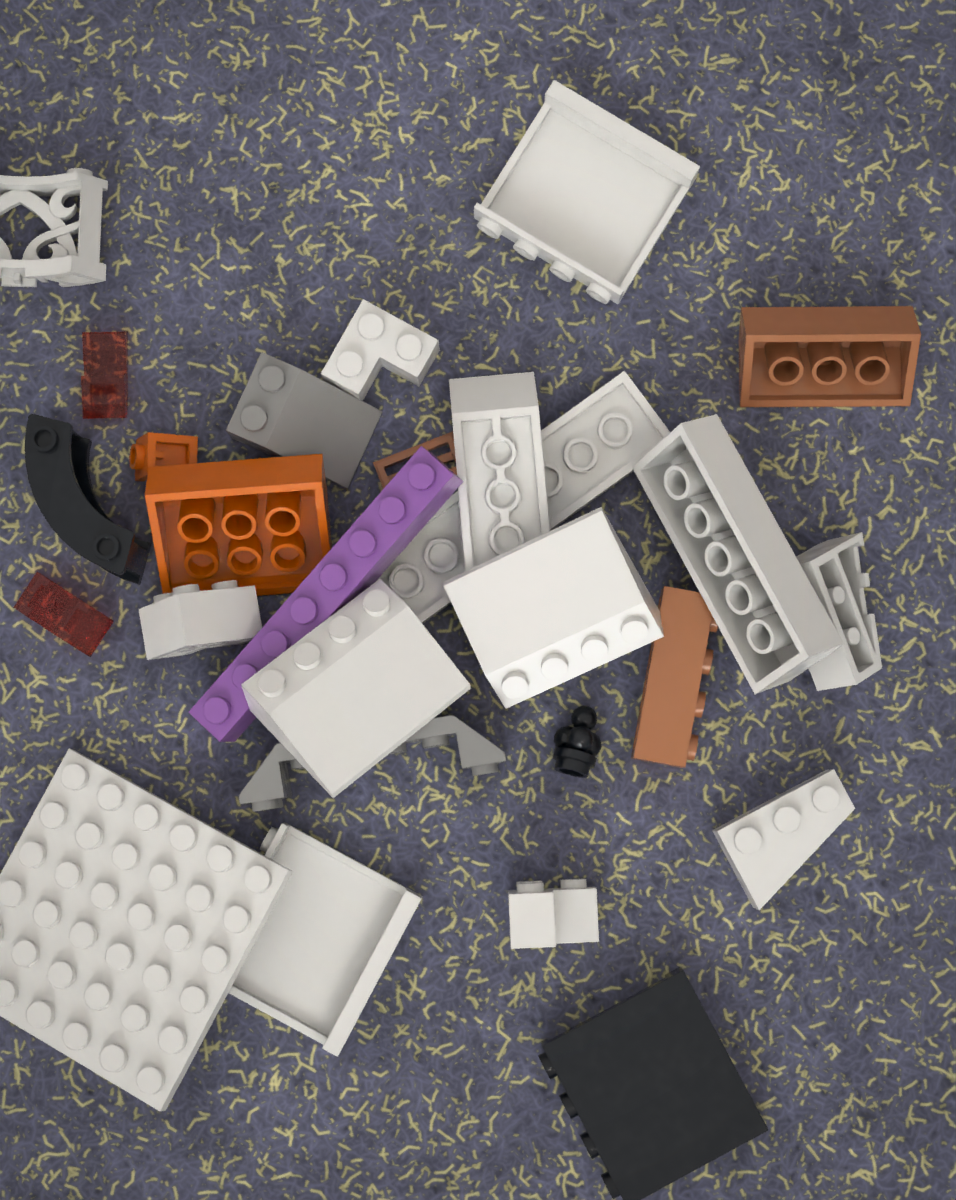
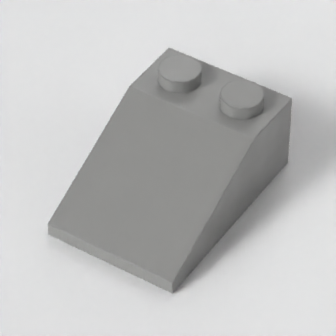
(299, 414)

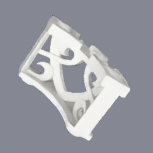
(65, 263)

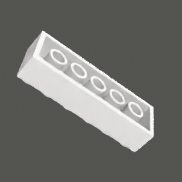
(736, 554)

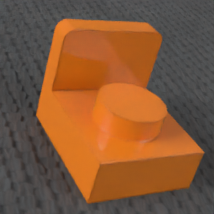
(161, 450)

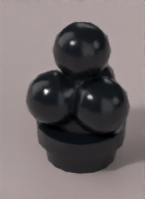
(577, 744)

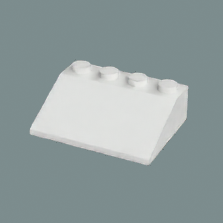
(554, 608)
(355, 688)

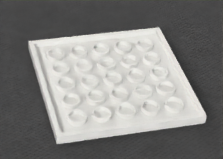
(126, 927)

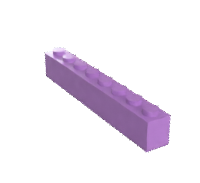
(337, 579)

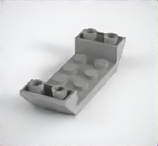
(272, 779)

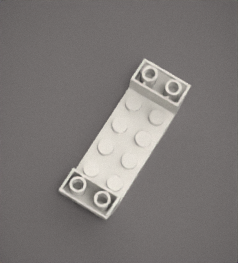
(499, 462)

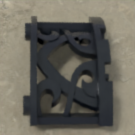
(64, 493)

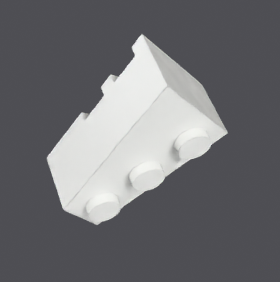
(838, 581)
(782, 833)

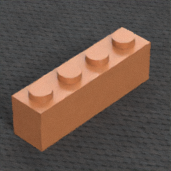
(673, 680)

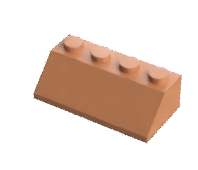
(827, 356)

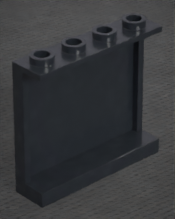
(652, 1088)

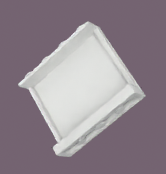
(586, 194)
(323, 939)

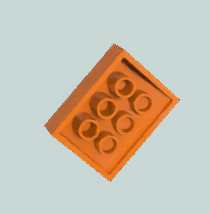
(239, 522)

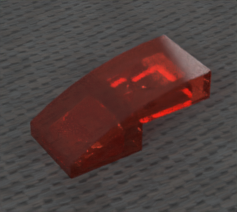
(105, 374)
(63, 614)

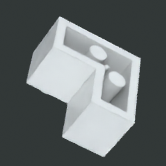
(378, 341)
(198, 619)
(552, 914)

